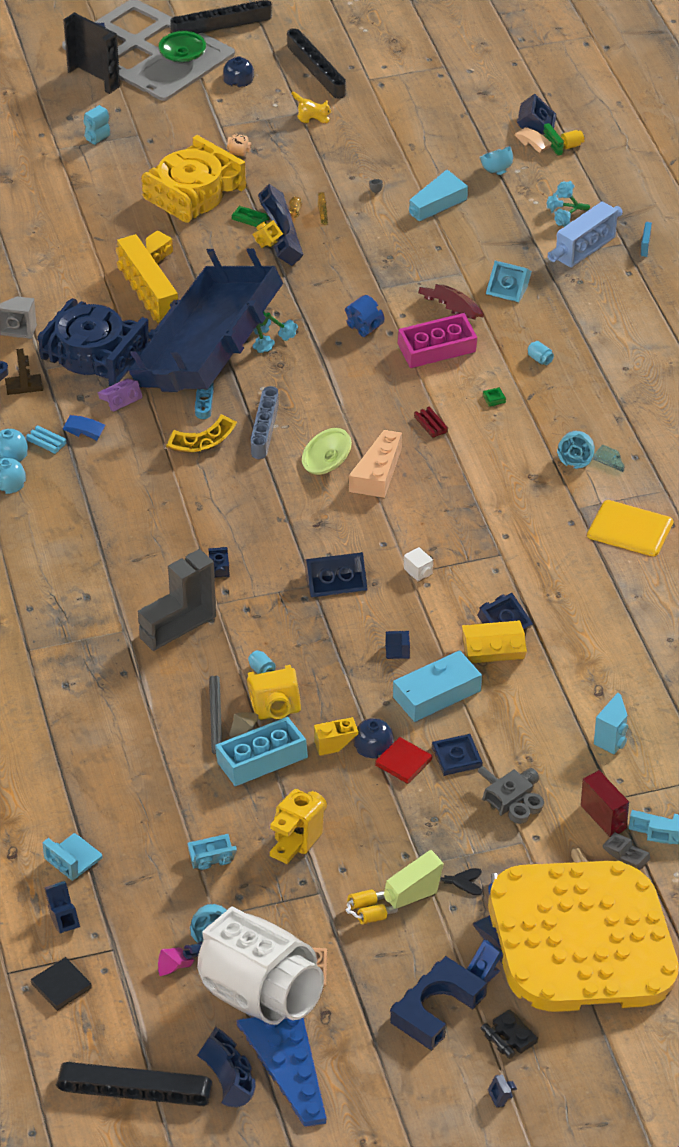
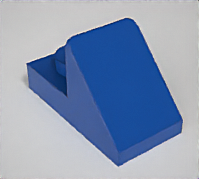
(485, 960)

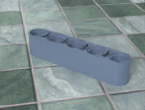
(264, 422)

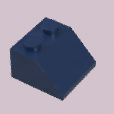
(534, 114)

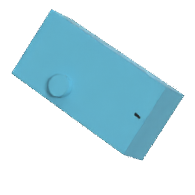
(437, 686)
(261, 751)

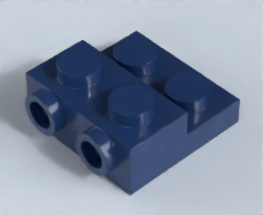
(504, 610)

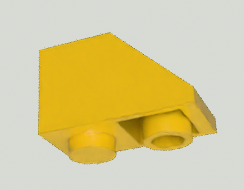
(159, 245)
(334, 735)

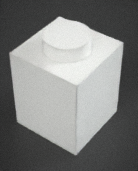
(418, 564)

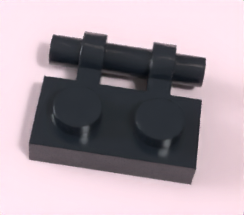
(515, 1032)

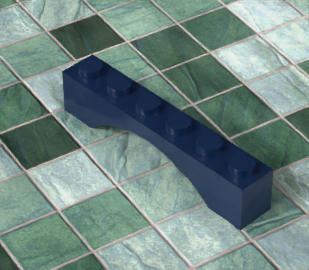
(275, 205)

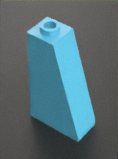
(438, 196)

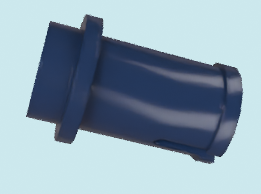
(193, 950)

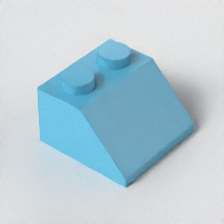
(508, 281)
(611, 726)

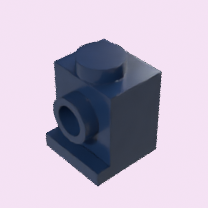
(221, 561)

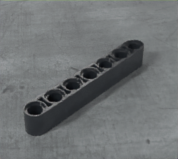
(223, 17)
(316, 63)
(134, 1083)

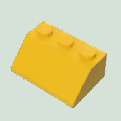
(494, 641)

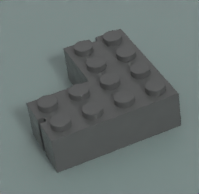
(187, 604)

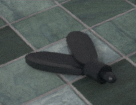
(463, 879)

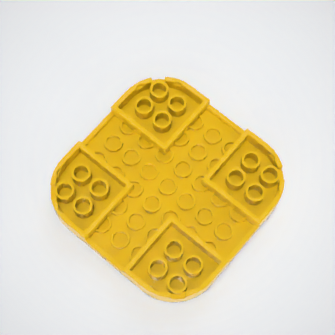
(582, 935)

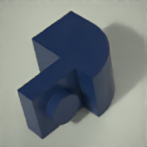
(60, 907)

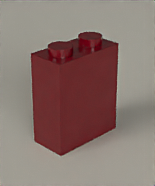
(604, 803)

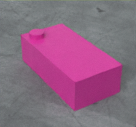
(437, 340)

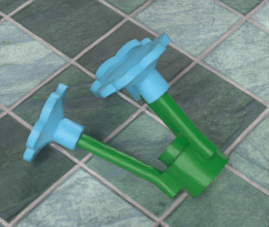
(265, 343)

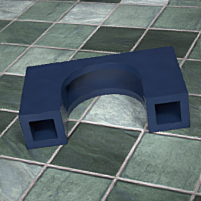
(444, 978)

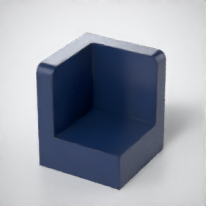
(397, 644)

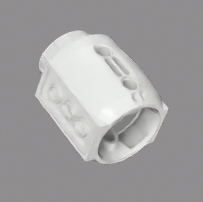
(259, 967)

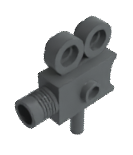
(510, 791)

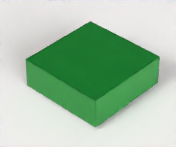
(494, 397)

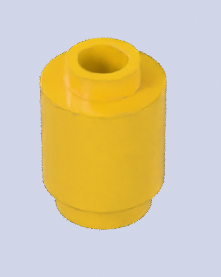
(572, 139)

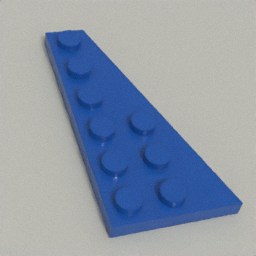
(289, 1061)

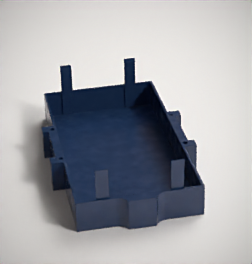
(206, 326)

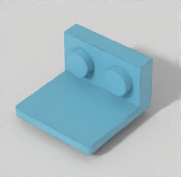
(71, 856)

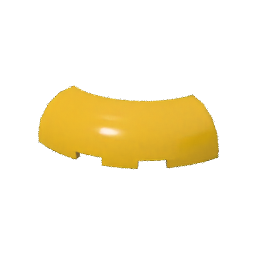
(201, 441)

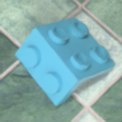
(211, 851)

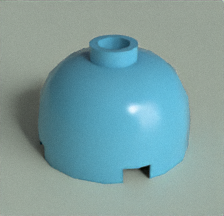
(497, 160)
(13, 444)
(576, 449)
(11, 475)
(203, 918)

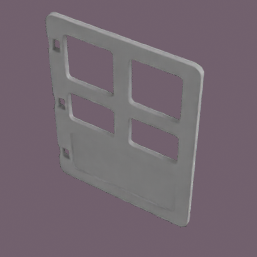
(156, 71)

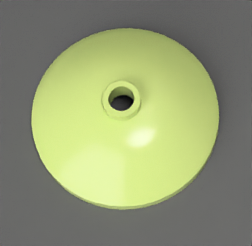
(326, 451)

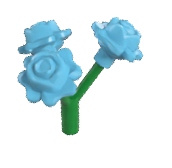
(565, 190)

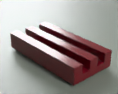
(434, 421)

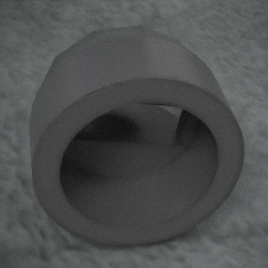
(375, 185)

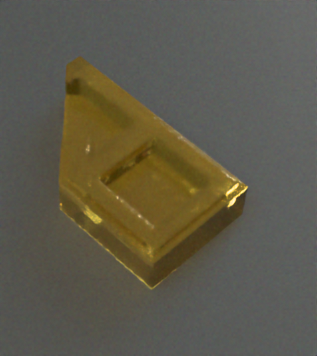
(322, 208)

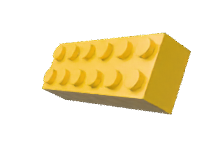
(145, 276)

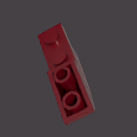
(453, 299)

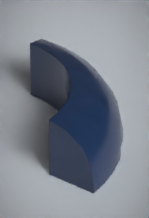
(230, 1068)

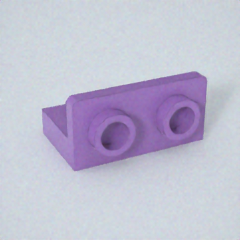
(121, 394)

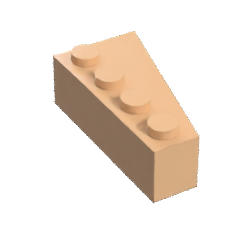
(377, 466)

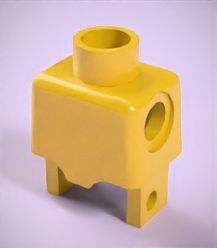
(274, 693)
(296, 811)

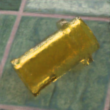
(295, 204)

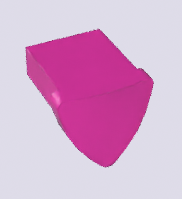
(171, 960)

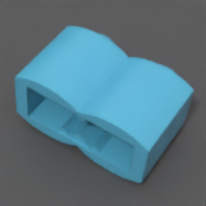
(96, 124)

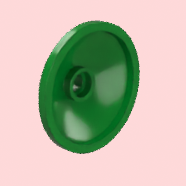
(182, 46)

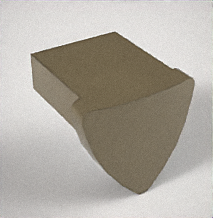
(243, 723)

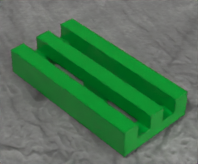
(557, 142)
(249, 216)

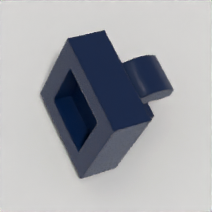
(501, 1090)

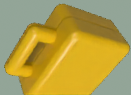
(630, 528)

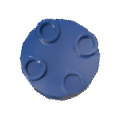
(364, 315)

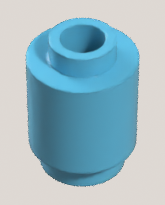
(540, 353)
(261, 662)

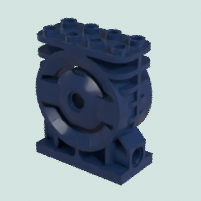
(93, 340)

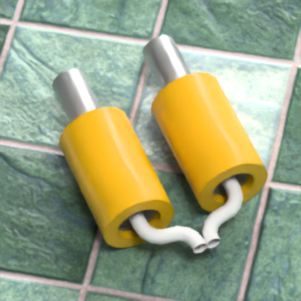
(371, 913)

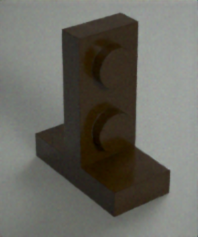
(24, 382)

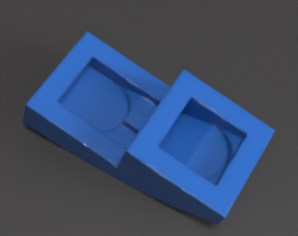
(86, 426)

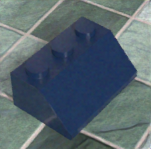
(335, 574)

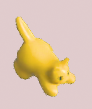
(308, 109)

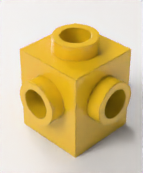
(267, 234)

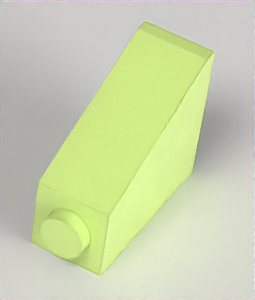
(414, 881)

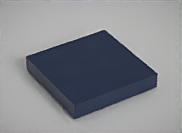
(457, 754)

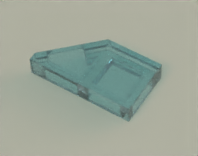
(609, 457)

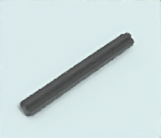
(215, 712)

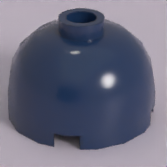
(238, 71)
(373, 738)

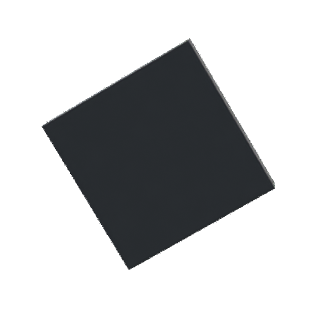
(61, 983)

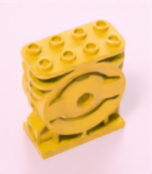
(193, 179)

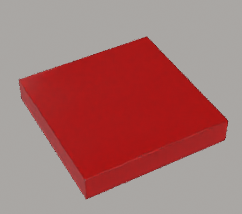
(403, 760)

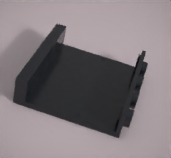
(92, 50)

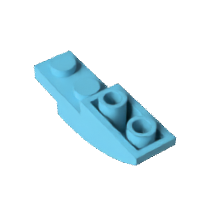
(657, 828)

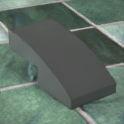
(623, 850)

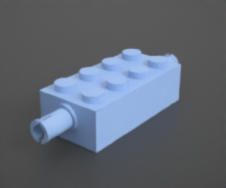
(586, 234)

